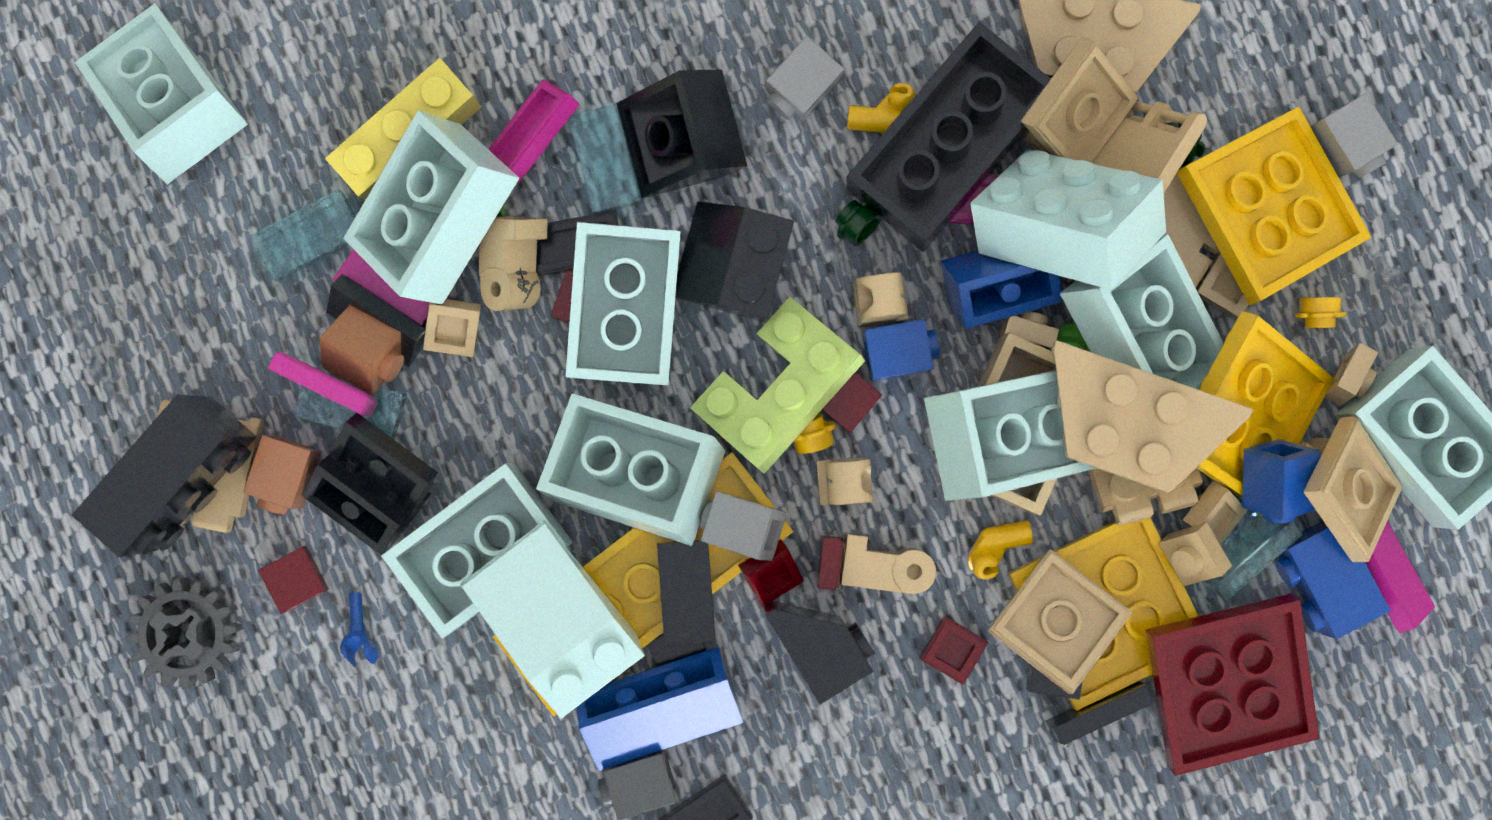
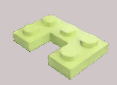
(816, 372)

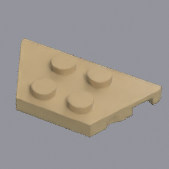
(1129, 32)
(1137, 420)

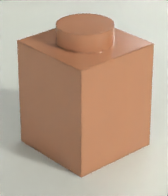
(361, 350)
(281, 473)

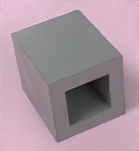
(802, 80)
(1354, 137)
(742, 526)

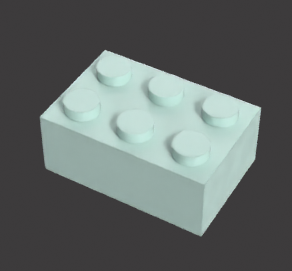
(430, 208)
(1070, 217)
(622, 303)
(1149, 319)
(1430, 435)
(631, 469)
(463, 540)

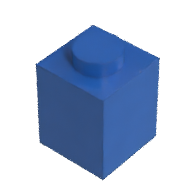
(900, 349)
(1276, 479)

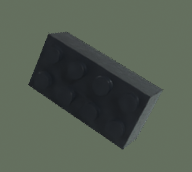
(948, 137)

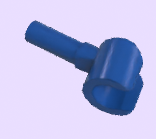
(357, 633)

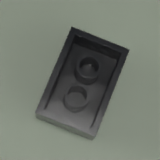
(165, 476)

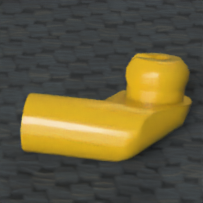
(879, 118)
(992, 544)

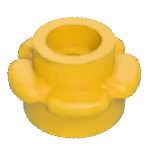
(1319, 311)
(815, 436)

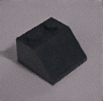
(681, 132)
(733, 259)
(821, 647)

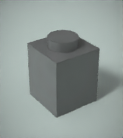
(638, 785)

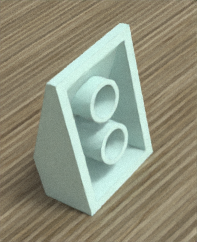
(160, 94)
(999, 437)
(553, 619)

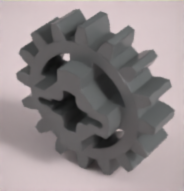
(164, 621)

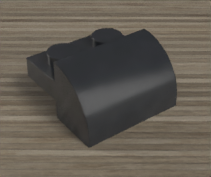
(370, 484)

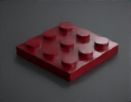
(1233, 684)

